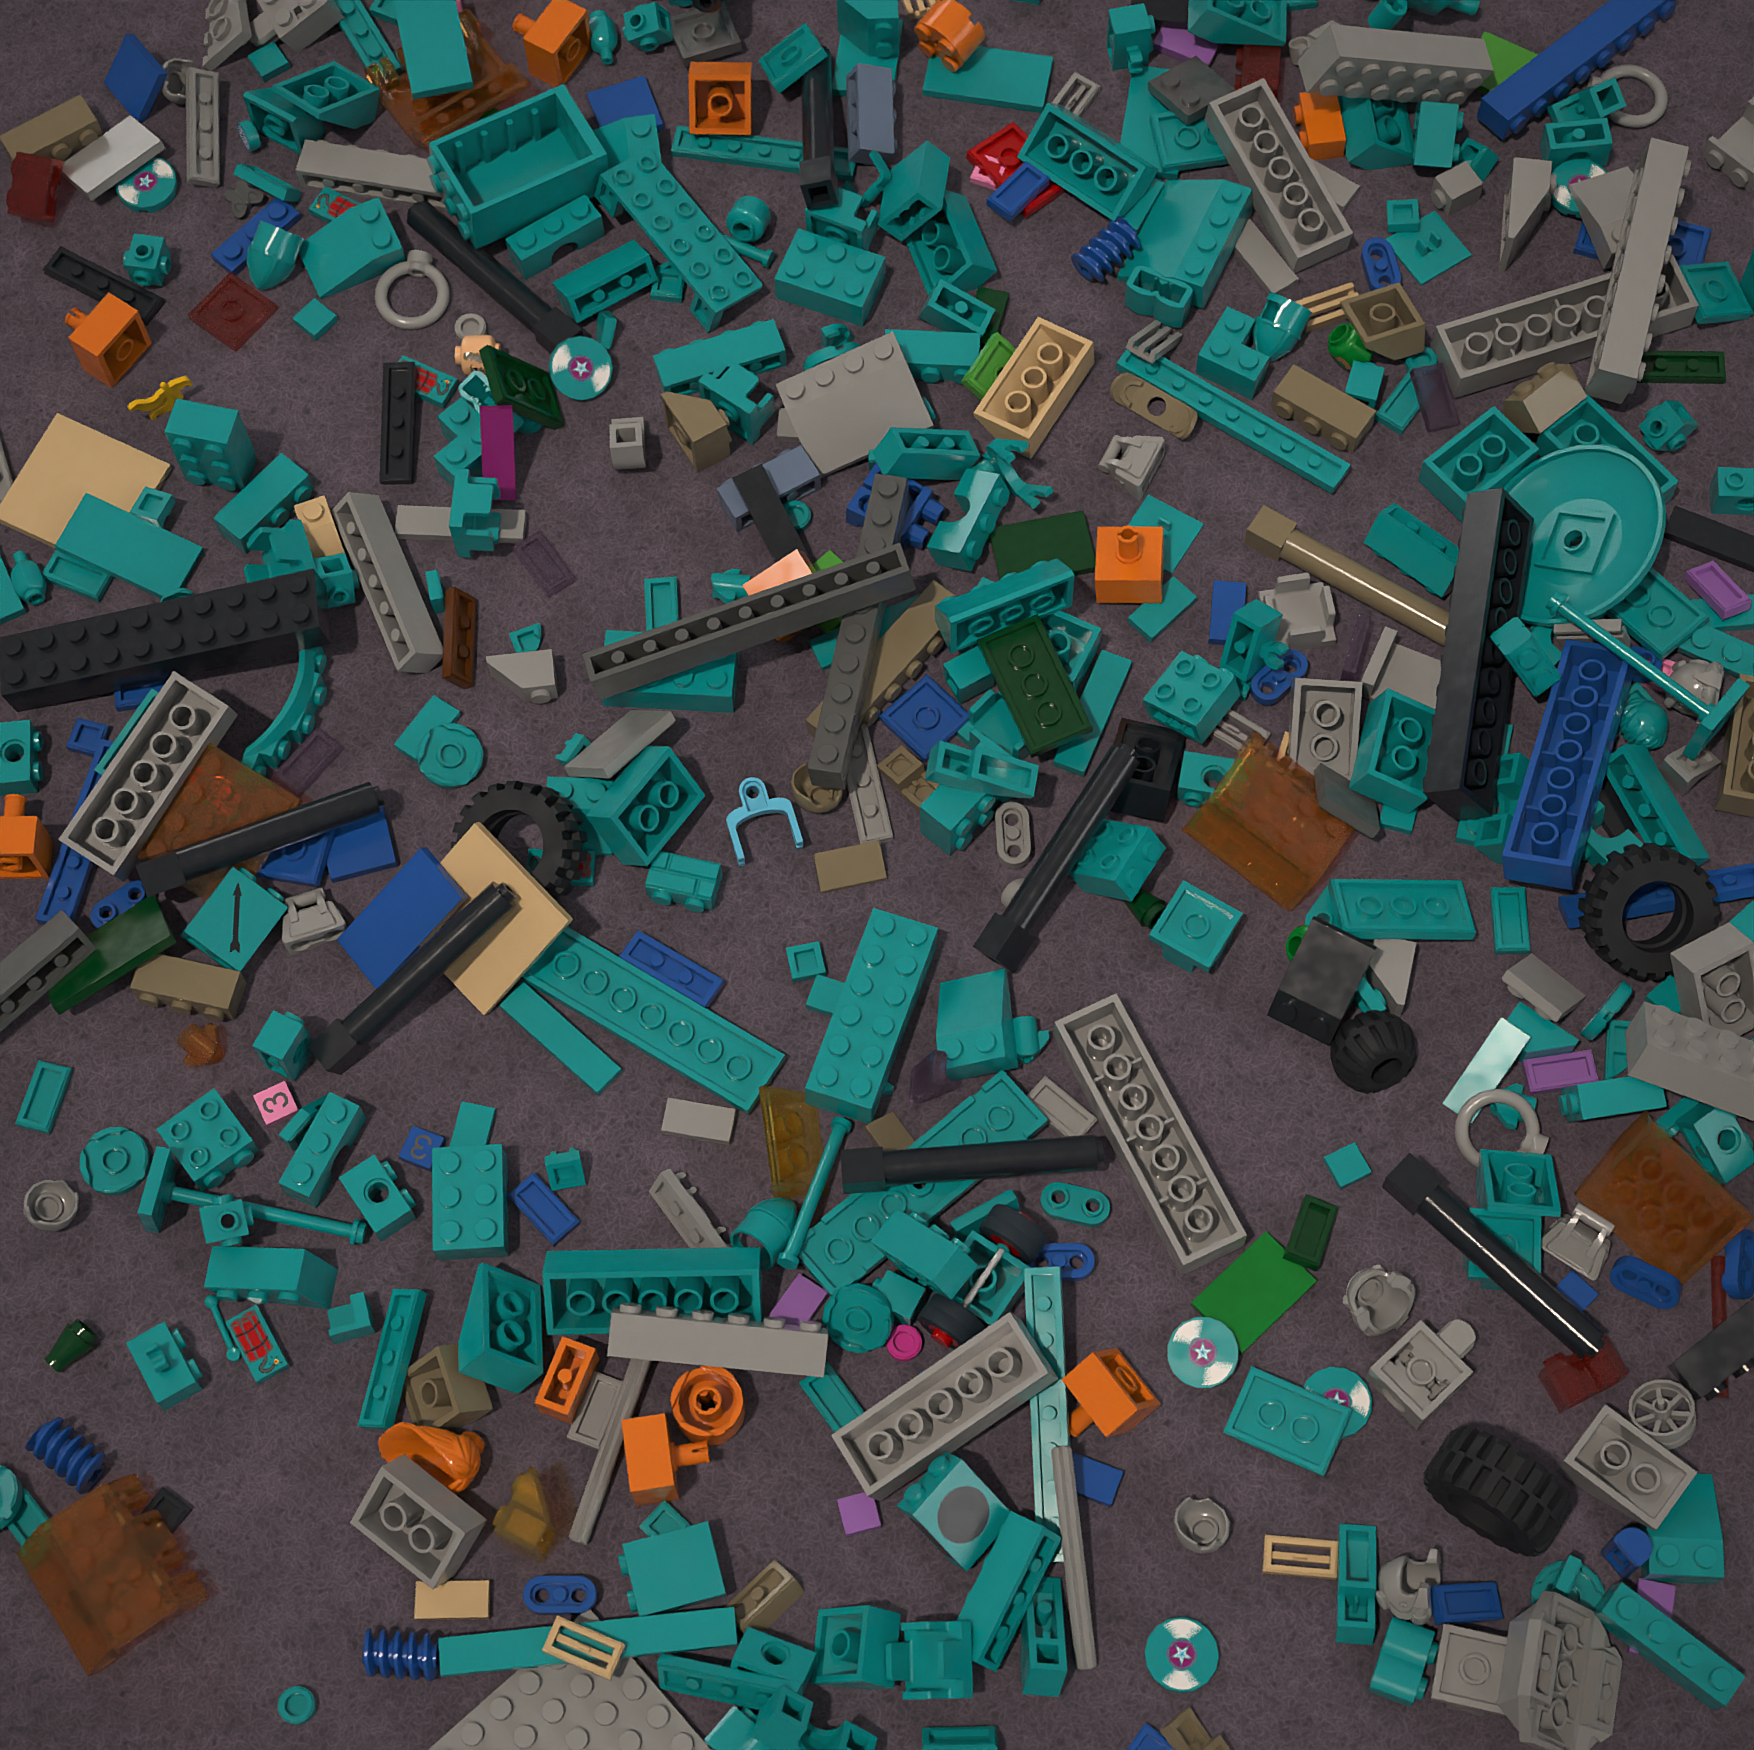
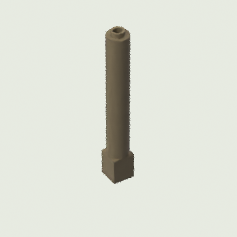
(1278, 538)

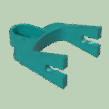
(999, 459)

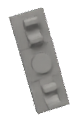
(685, 1212)

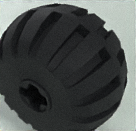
(1373, 1051)

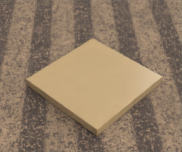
(68, 465)
(516, 941)

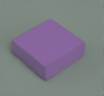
(858, 1514)

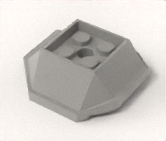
(1559, 1676)

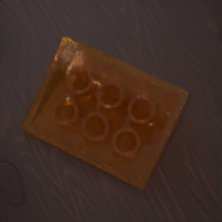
(215, 799)
(1663, 1200)

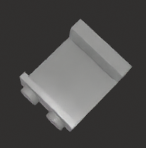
(1735, 150)
(1401, 671)

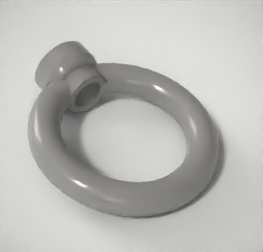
(1647, 77)
(417, 265)
(1532, 1141)

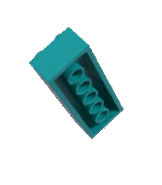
(871, 1016)
(588, 1283)

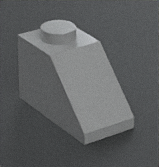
(526, 674)
(1391, 971)

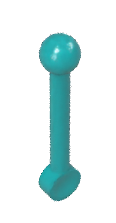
(233, 1353)

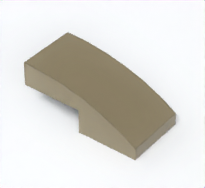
(907, 776)
(1187, 1733)

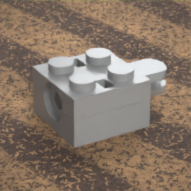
(293, 22)
(1426, 1369)

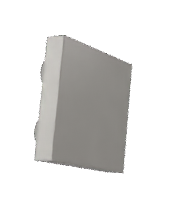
(1542, 988)

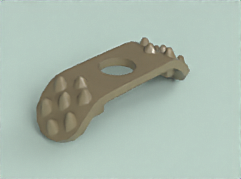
(1136, 395)

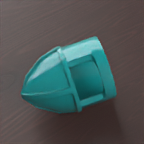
(272, 255)
(1279, 326)
(771, 1225)

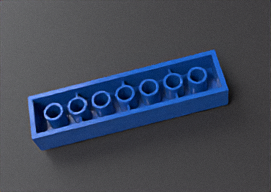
(1567, 766)

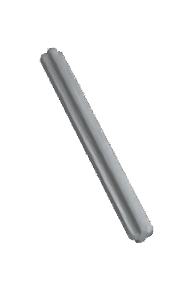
(608, 1452)
(1073, 1557)

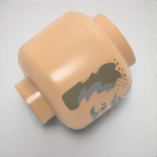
(468, 353)

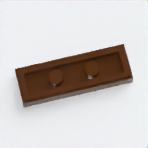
(459, 638)

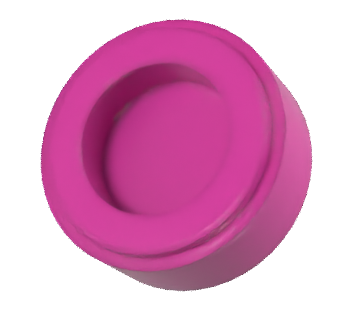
(904, 1343)

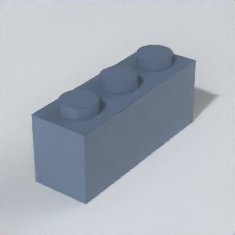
(870, 113)
(791, 476)

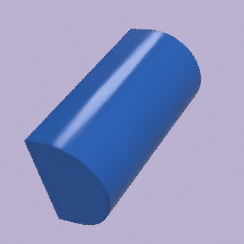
(1627, 1551)

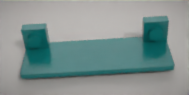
(679, 233)

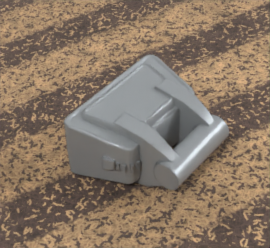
(1138, 463)
(312, 925)
(1577, 1243)

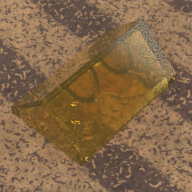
(791, 1141)

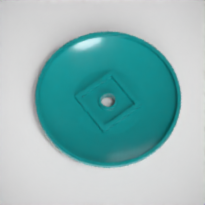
(1596, 496)

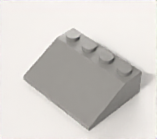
(852, 403)

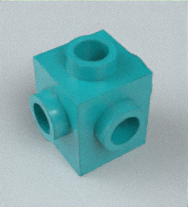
(648, 26)
(147, 260)
(1667, 426)
(338, 578)
(212, 1215)

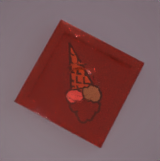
(233, 312)

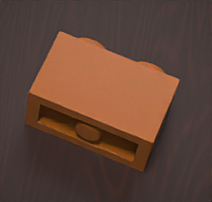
(1320, 125)
(566, 1380)

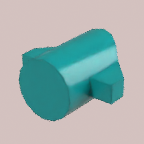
(728, 585)
(1028, 1038)
(1508, 1114)

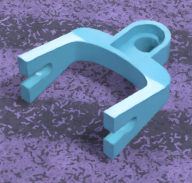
(758, 806)

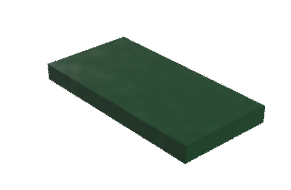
(1034, 685)
(120, 948)

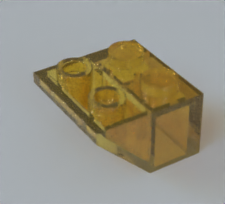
(528, 1520)

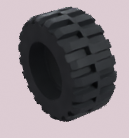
(554, 818)
(1615, 884)
(1497, 1491)

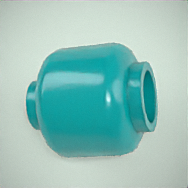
(748, 219)

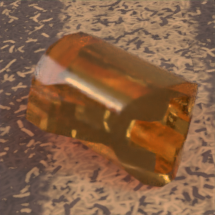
(201, 1044)

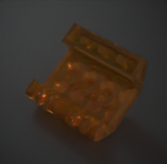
(442, 114)
(1269, 824)
(108, 1571)

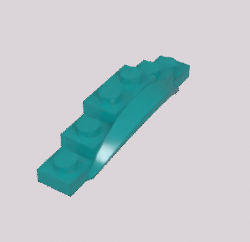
(295, 717)

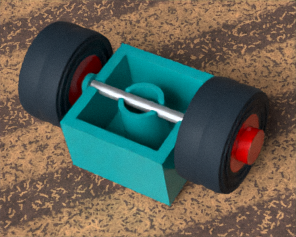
(995, 1285)

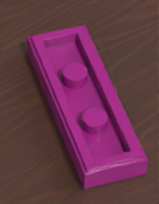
(498, 447)

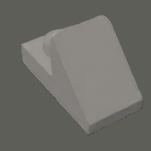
(1683, 772)

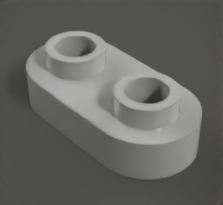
(1014, 836)

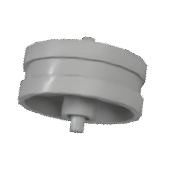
(1663, 1412)

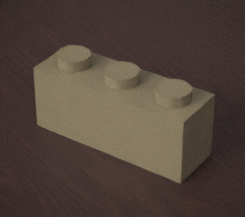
(55, 132)
(1322, 409)
(189, 987)

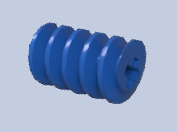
(1106, 249)
(67, 1455)
(400, 1656)

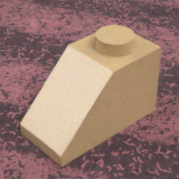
(319, 527)

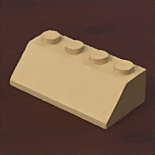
(1036, 384)

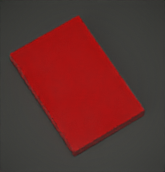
(1005, 147)

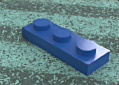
(233, 252)
(672, 969)

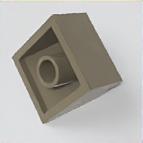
(1386, 321)
(1544, 398)
(697, 429)
(440, 1394)

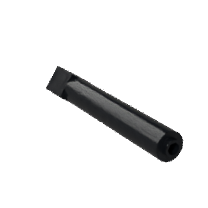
(817, 169)
(547, 324)
(257, 838)
(1008, 935)
(348, 1038)
(875, 1169)
(1421, 1193)

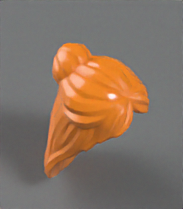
(441, 1453)

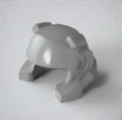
(1700, 679)
(1379, 1300)
(1406, 1586)

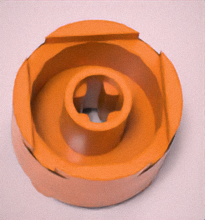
(949, 33)
(700, 1387)

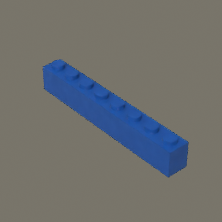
(1568, 62)

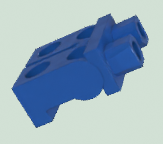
(920, 507)

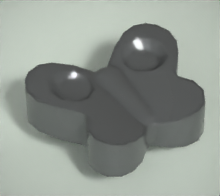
(242, 197)

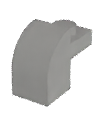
(628, 443)

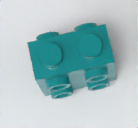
(1192, 696)
(1117, 860)
(208, 1140)

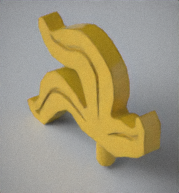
(163, 399)

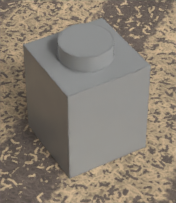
(1456, 188)

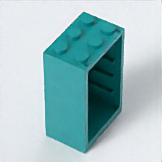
(516, 166)

